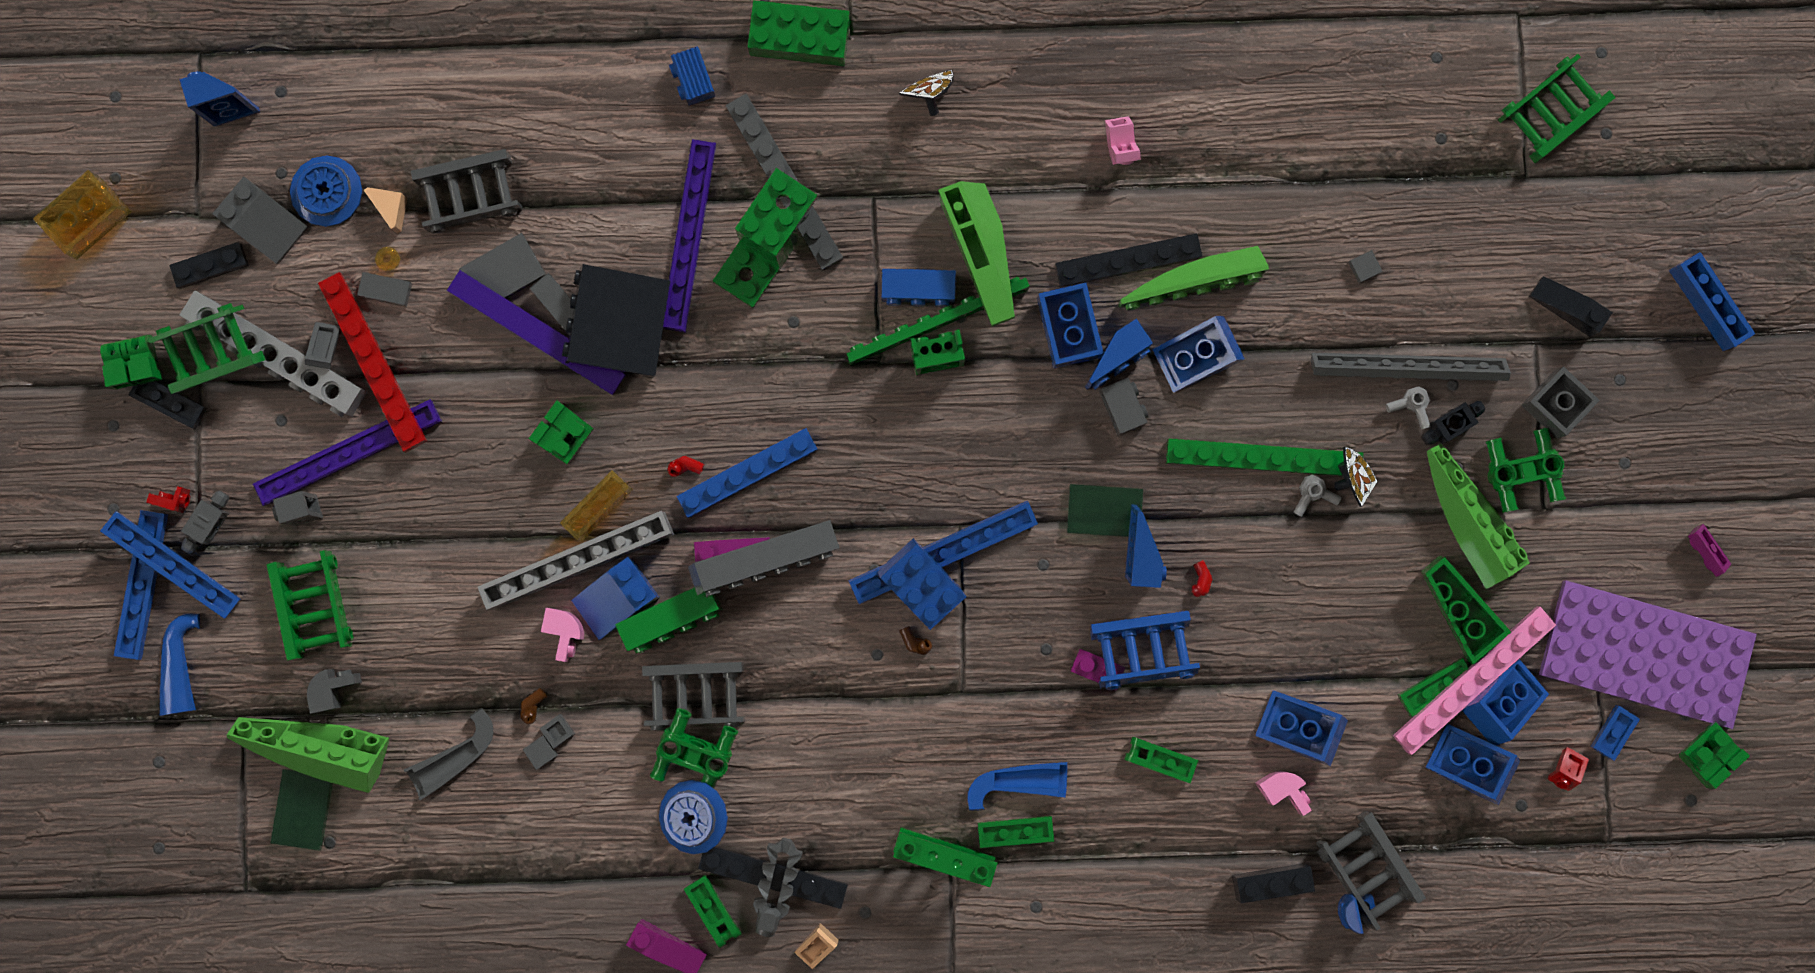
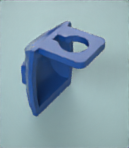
(1349, 912)

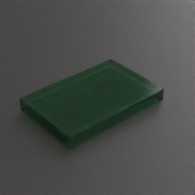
(1101, 509)
(301, 811)

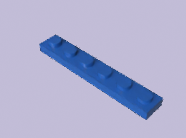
(747, 473)
(170, 564)
(139, 594)

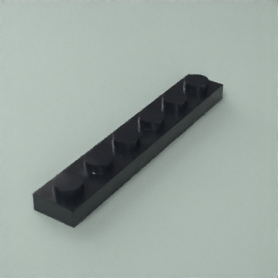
(1128, 260)
(750, 870)

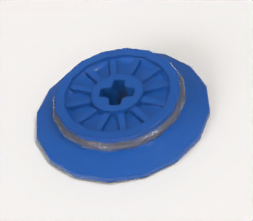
(331, 207)
(709, 817)

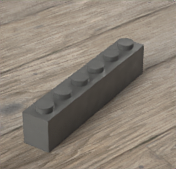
(763, 557)

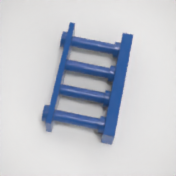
(1151, 626)

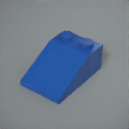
(1198, 353)
(1143, 559)
(615, 597)
(1506, 704)
(1302, 727)
(1473, 764)

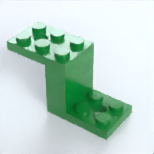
(765, 238)

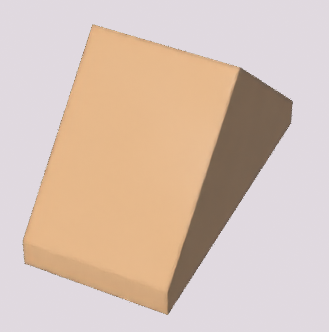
(390, 206)
(817, 946)

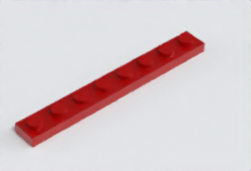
(372, 362)

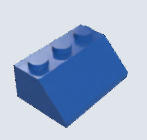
(215, 99)

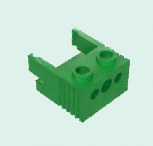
(937, 361)

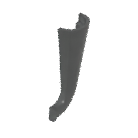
(439, 769)

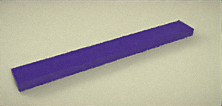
(689, 234)
(528, 328)
(338, 456)

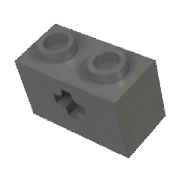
(297, 508)

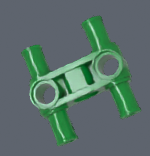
(1525, 470)
(692, 751)

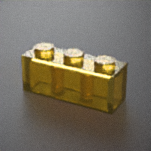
(596, 506)

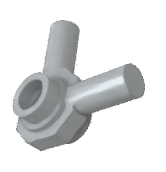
(1415, 401)
(1313, 489)

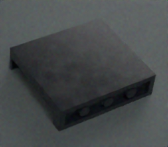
(616, 320)

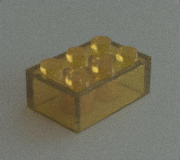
(82, 215)

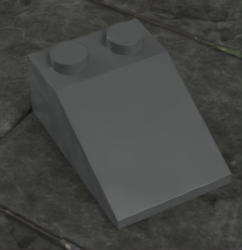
(260, 220)

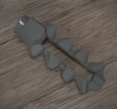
(769, 913)

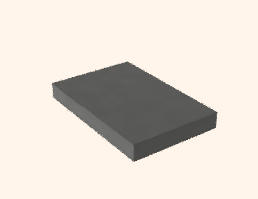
(506, 267)

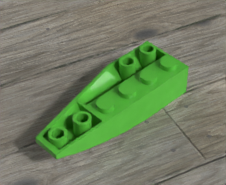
(981, 245)
(1201, 276)
(1474, 522)
(316, 749)

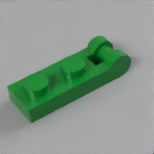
(1162, 760)
(712, 910)

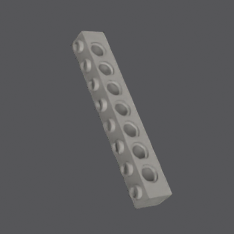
(349, 394)
(575, 560)

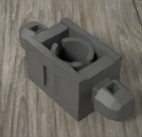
(205, 522)

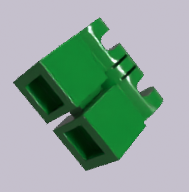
(129, 363)
(556, 436)
(1713, 756)

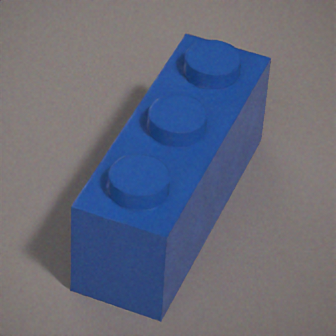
(918, 287)

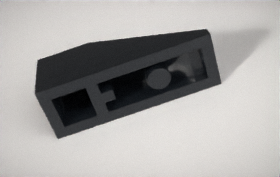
(1571, 306)

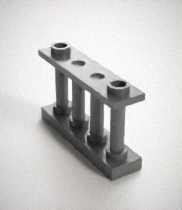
(450, 173)
(705, 673)
(1381, 848)

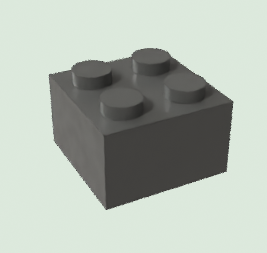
(1560, 402)

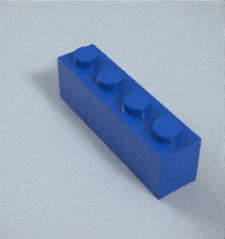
(1712, 302)

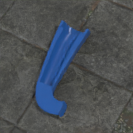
(174, 681)
(1033, 779)

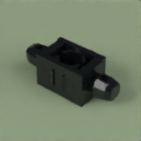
(1468, 417)

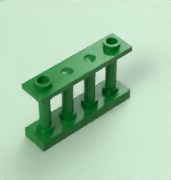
(1560, 131)
(204, 371)
(285, 598)
(945, 857)

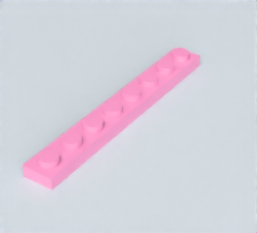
(1474, 681)

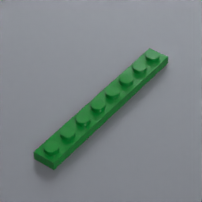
(926, 325)
(1254, 457)

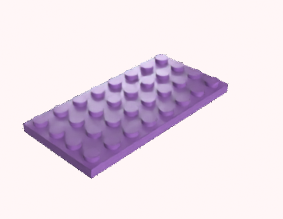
(1647, 654)

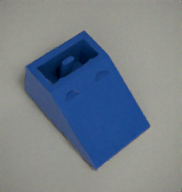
(1126, 345)

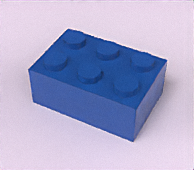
(1070, 325)
(921, 584)

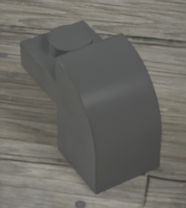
(323, 689)

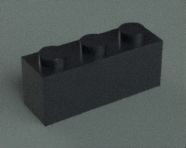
(1273, 883)

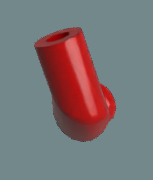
(684, 464)
(1204, 581)

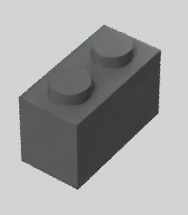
(1124, 406)

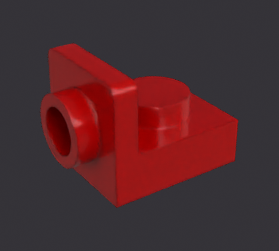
(175, 502)
(1569, 770)

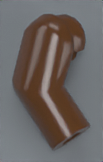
(913, 643)
(529, 706)

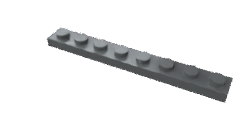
(770, 158)
(1410, 366)

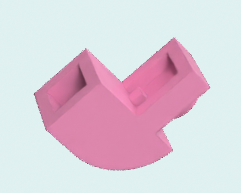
(1121, 141)
(567, 627)
(1284, 784)

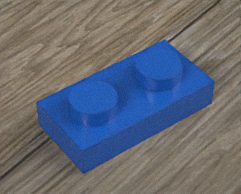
(1615, 732)

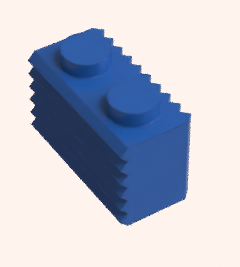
(692, 75)

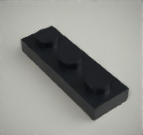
(209, 265)
(173, 405)

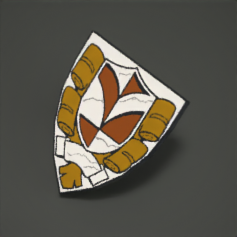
(930, 89)
(1356, 476)

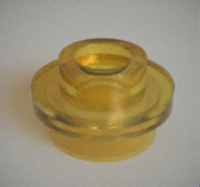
(394, 261)

